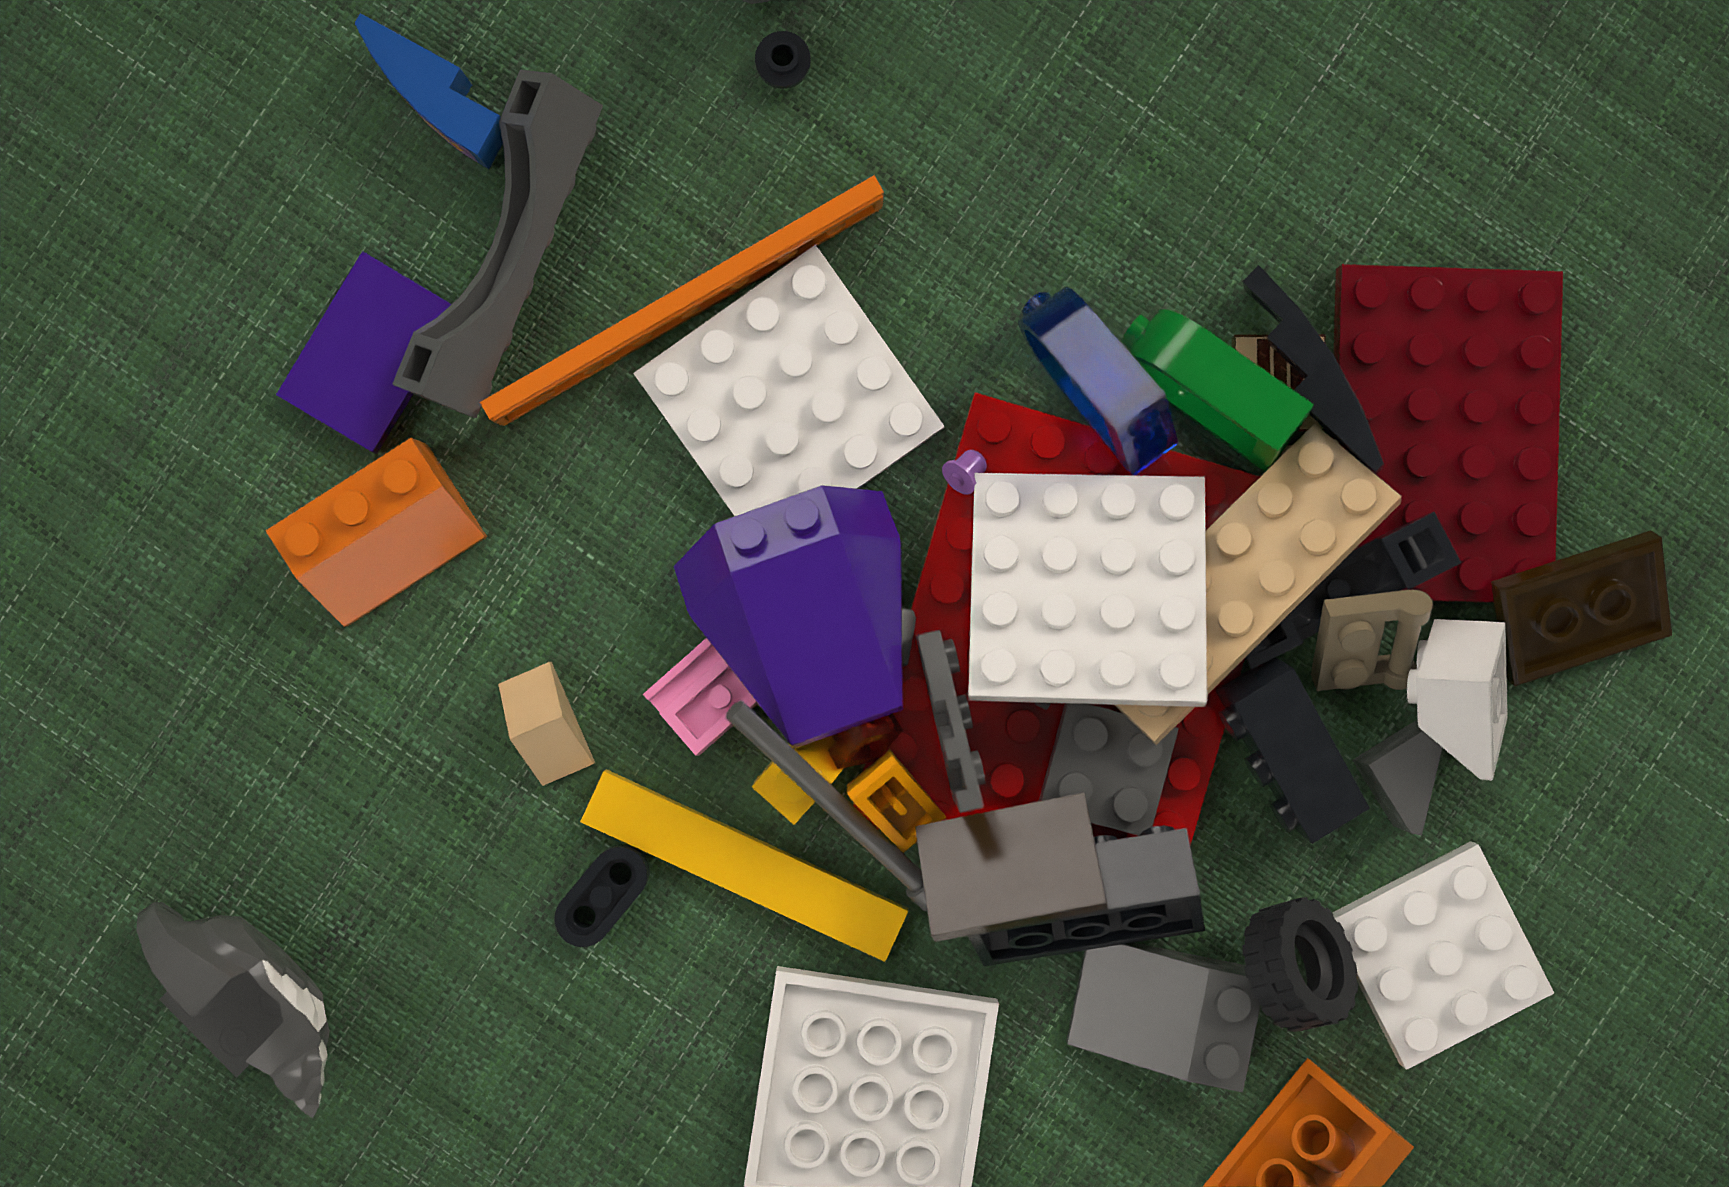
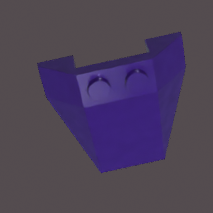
(805, 607)

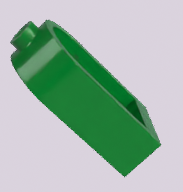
(1217, 386)

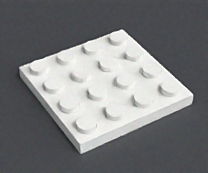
(789, 391)
(1088, 590)
(869, 1084)

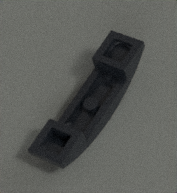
(1379, 566)

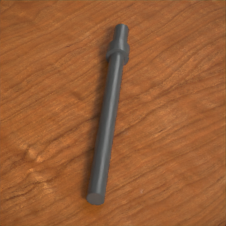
(829, 799)

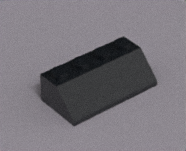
(1148, 897)

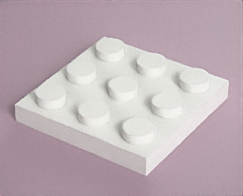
(1441, 955)

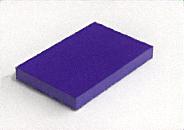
(357, 350)

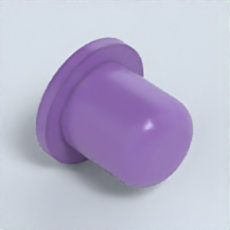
(961, 473)

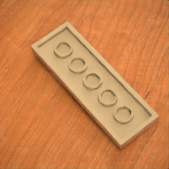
(1275, 552)

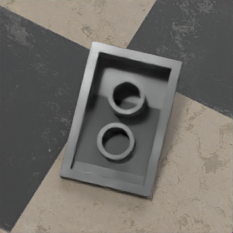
(1166, 1013)

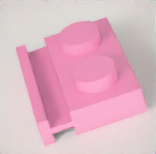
(697, 697)

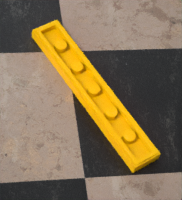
(744, 865)

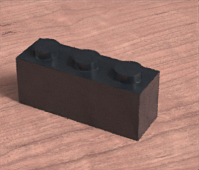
(1290, 750)

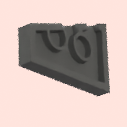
(951, 720)

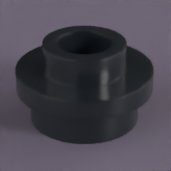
(782, 76)

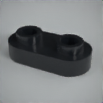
(603, 894)

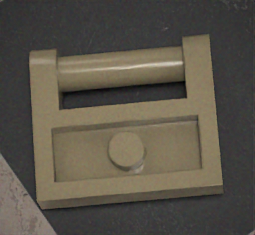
(1352, 637)

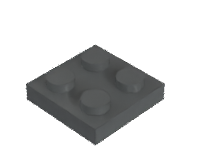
(1111, 764)

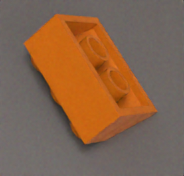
(377, 532)
(1314, 1138)

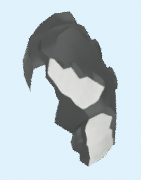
(240, 998)

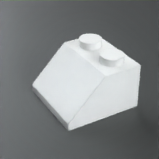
(1463, 690)

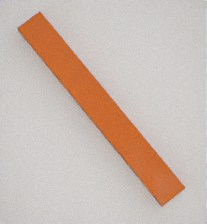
(684, 303)

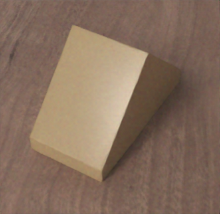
(544, 724)

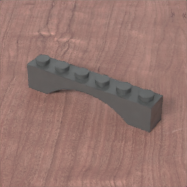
(543, 142)

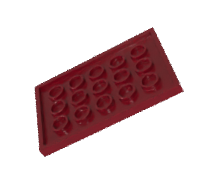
(1461, 406)

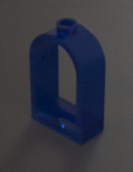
(1099, 377)

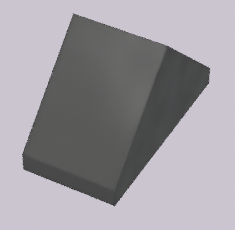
(1402, 775)

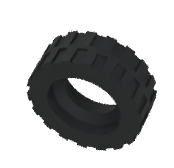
(1275, 972)

